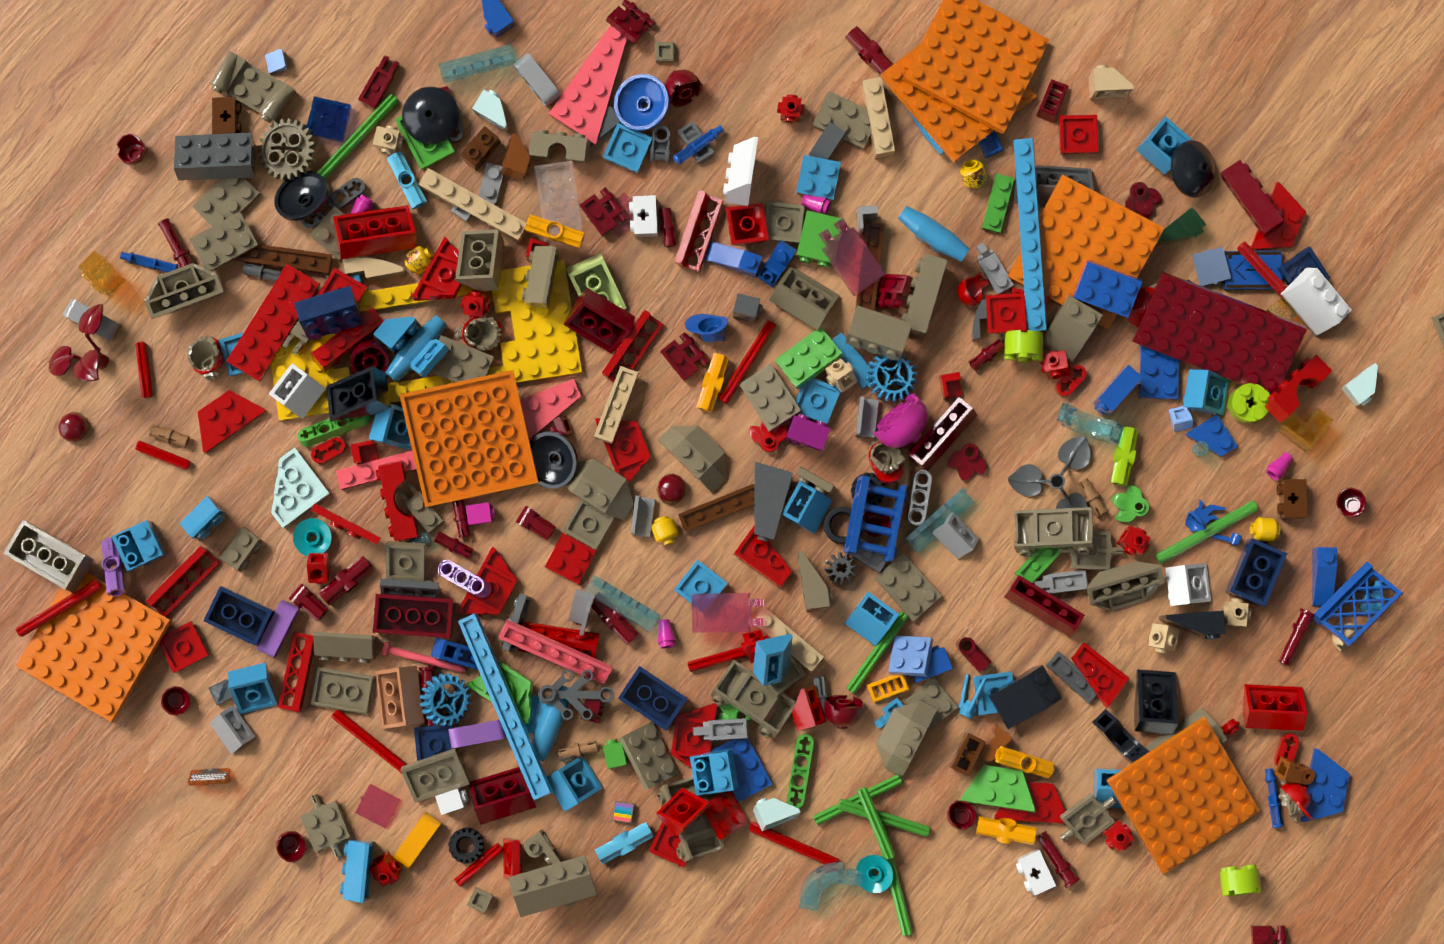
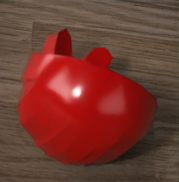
(970, 290)

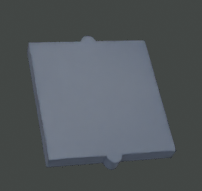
(1211, 266)

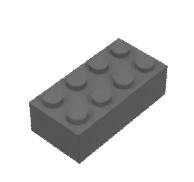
(214, 156)

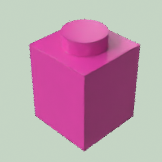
(480, 514)

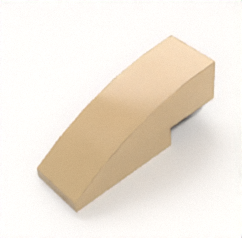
(372, 268)

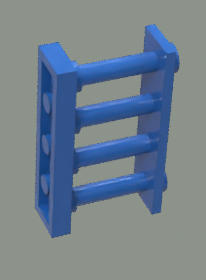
(856, 523)

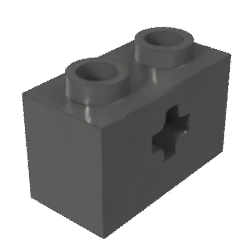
(747, 308)

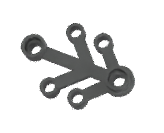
(572, 695)

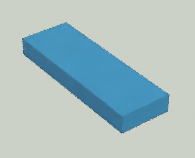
(854, 358)

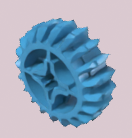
(883, 390)
(459, 693)

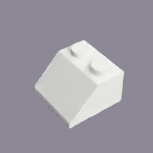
(1188, 584)

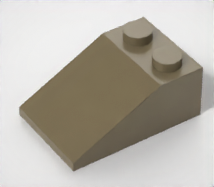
(1071, 327)
(814, 589)

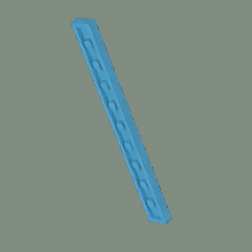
(1030, 234)
(505, 706)

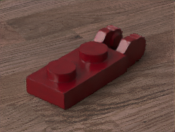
(378, 83)

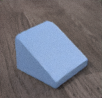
(276, 61)
(1181, 418)

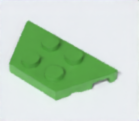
(520, 688)
(1000, 789)

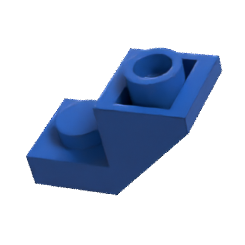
(776, 263)

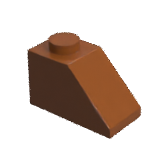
(516, 159)

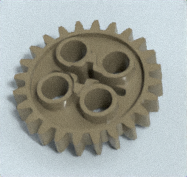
(284, 166)

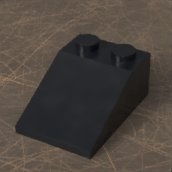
(358, 395)
(1205, 624)
(1025, 696)
(1155, 702)

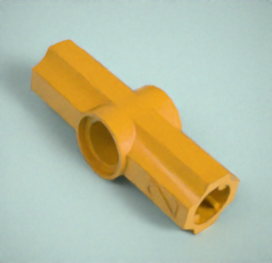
(566, 236)
(712, 382)
(1033, 765)
(1006, 830)

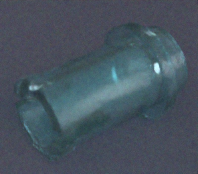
(1205, 448)
(423, 538)

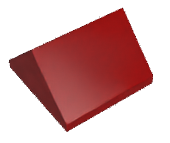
(747, 224)
(682, 810)

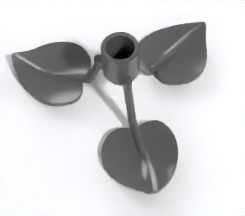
(1027, 478)

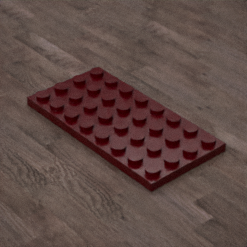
(1218, 333)

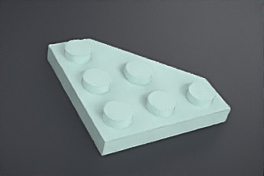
(295, 488)

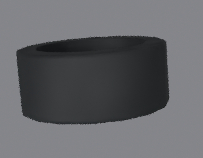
(827, 524)

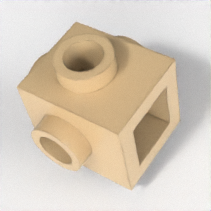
(383, 135)
(841, 375)
(1243, 613)
(1163, 638)

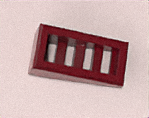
(1047, 111)

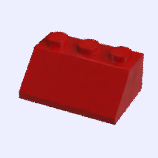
(1274, 707)

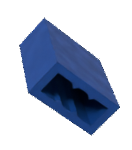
(1117, 390)

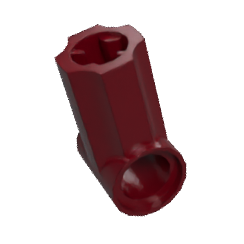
(532, 521)
(304, 599)
(974, 654)

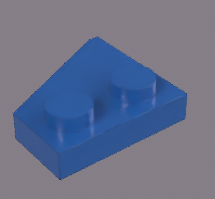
(1215, 435)

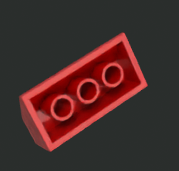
(375, 232)

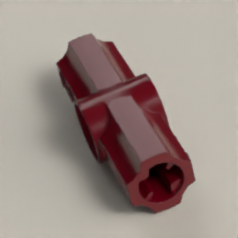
(868, 50)
(346, 580)
(615, 622)

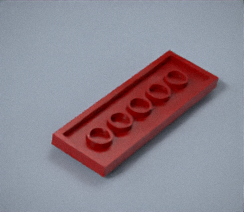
(272, 323)

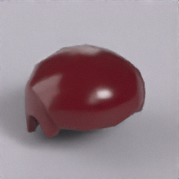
(131, 149)
(73, 426)
(671, 489)
(1351, 502)
(876, 519)
(175, 701)
(961, 815)
(291, 846)

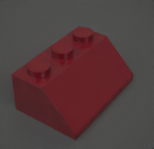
(599, 320)
(501, 795)

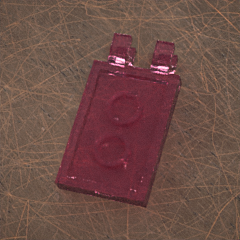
(851, 257)
(724, 612)

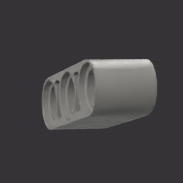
(537, 79)
(75, 310)
(923, 489)

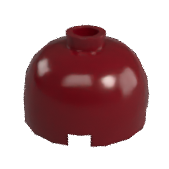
(682, 86)
(369, 354)
(843, 711)

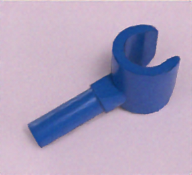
(1234, 539)

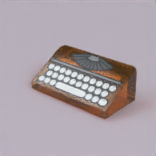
(209, 776)

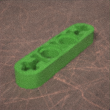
(335, 430)
(803, 771)

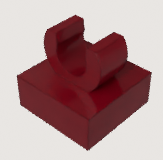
(562, 426)

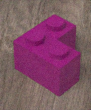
(807, 433)

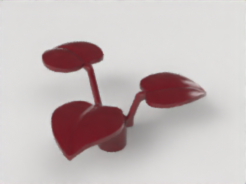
(88, 366)

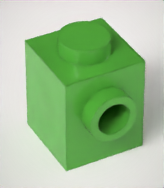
(614, 754)

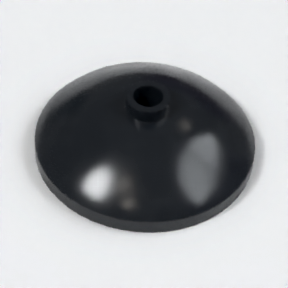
(443, 119)
(1193, 168)
(301, 197)
(551, 471)

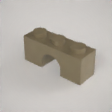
(543, 144)

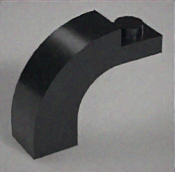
(1119, 737)

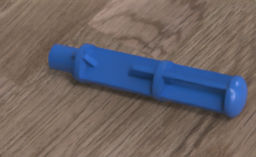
(697, 145)
(148, 262)
(1273, 799)

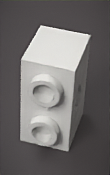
(645, 205)
(452, 800)
(1043, 880)

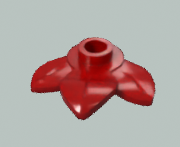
(762, 435)

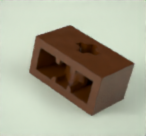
(220, 109)
(480, 148)
(1296, 489)
(967, 754)

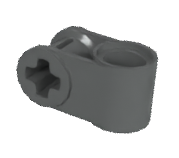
(660, 148)

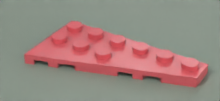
(589, 93)
(546, 405)

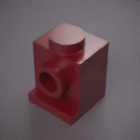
(596, 708)

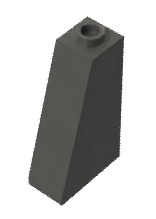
(769, 498)

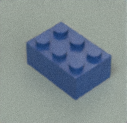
(1107, 288)

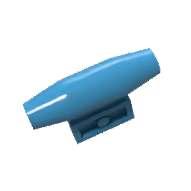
(933, 233)
(420, 351)
(545, 724)

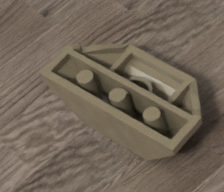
(181, 290)
(697, 454)
(602, 488)
(1125, 585)
(903, 735)

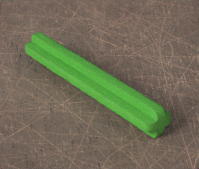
(876, 823)

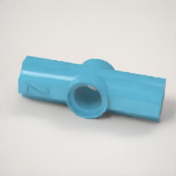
(412, 190)
(624, 843)

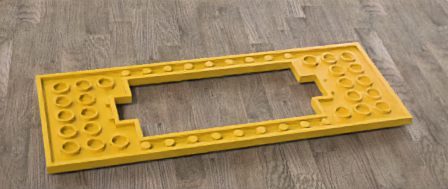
(540, 348)

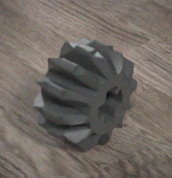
(841, 561)

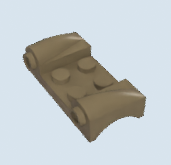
(252, 87)
(1053, 529)
(748, 695)
(699, 837)
(541, 844)

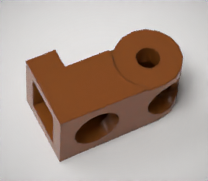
(999, 739)
(1293, 772)

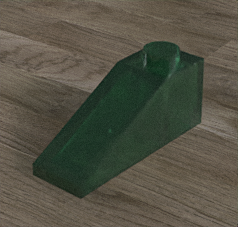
(1183, 228)

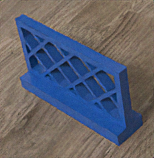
(1343, 596)

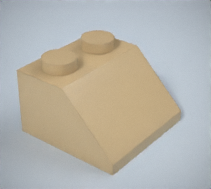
(1108, 83)

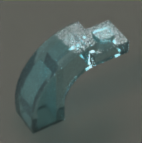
(1089, 425)
(822, 878)

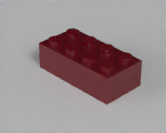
(413, 616)

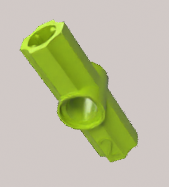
(1124, 456)

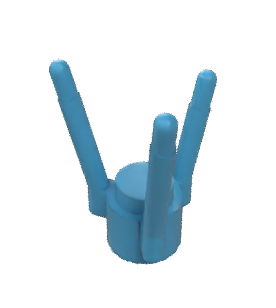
(969, 708)

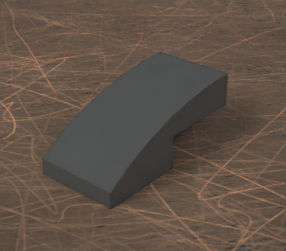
(691, 133)
(827, 142)
(980, 315)

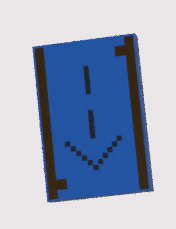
(1245, 276)

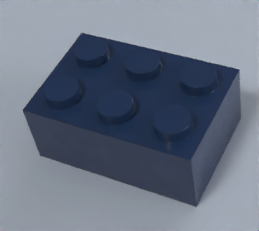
(329, 313)
(1256, 572)
(238, 615)
(652, 698)

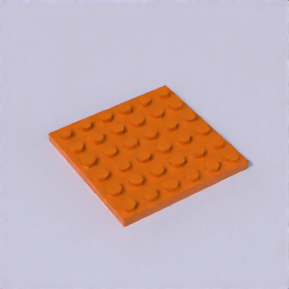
(976, 61)
(947, 126)
(1091, 227)
(469, 438)
(95, 648)
(1183, 795)

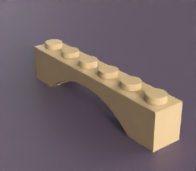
(471, 203)

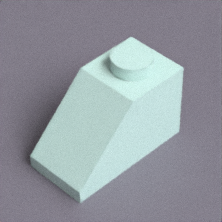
(490, 108)
(1362, 386)
(773, 813)

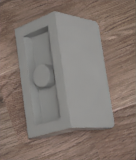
(865, 213)
(866, 417)
(642, 516)
(956, 536)
(581, 608)
(232, 729)

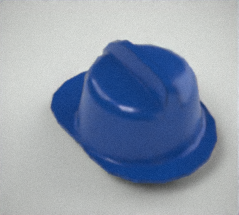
(709, 327)

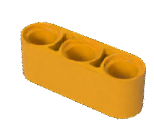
(417, 840)

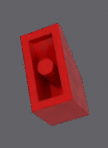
(808, 709)

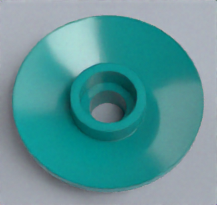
(302, 535)
(870, 881)

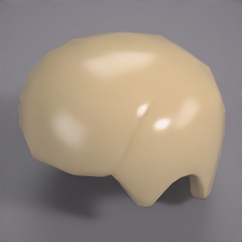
(1349, 633)

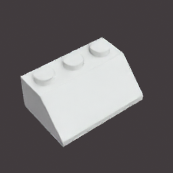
(741, 172)
(1316, 301)

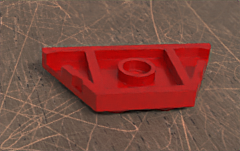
(1286, 234)
(440, 275)
(225, 418)
(628, 449)
(341, 523)
(502, 582)
(684, 742)
(1046, 803)

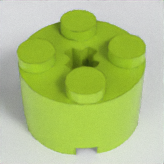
(1023, 346)
(1239, 408)
(1240, 881)

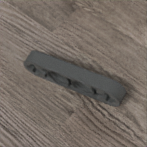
(331, 200)

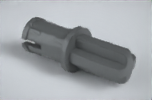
(260, 272)
(820, 684)

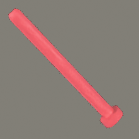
(387, 649)

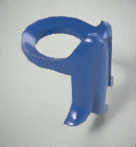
(1197, 519)

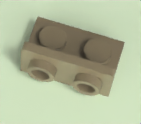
(241, 549)

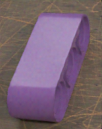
(471, 583)
(278, 628)
(476, 734)

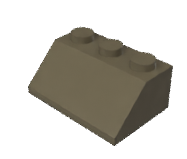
(480, 259)
(540, 276)
(804, 297)
(878, 333)
(344, 646)

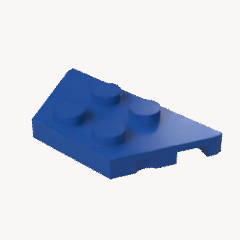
(1327, 788)

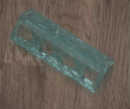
(477, 63)
(924, 533)
(622, 603)

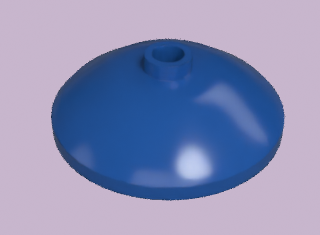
(634, 94)

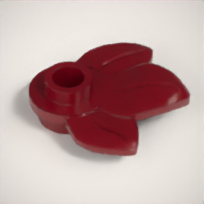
(1144, 202)
(967, 465)

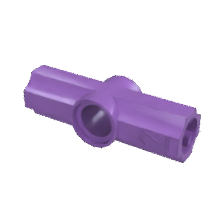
(113, 576)

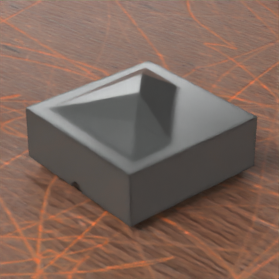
(220, 692)

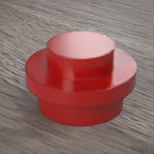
(1230, 727)

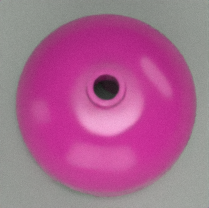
(903, 423)

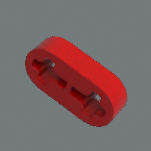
(1074, 384)
(326, 446)
(1281, 749)

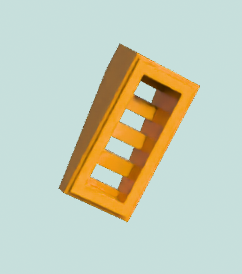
(874, 695)

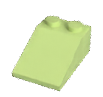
(595, 275)

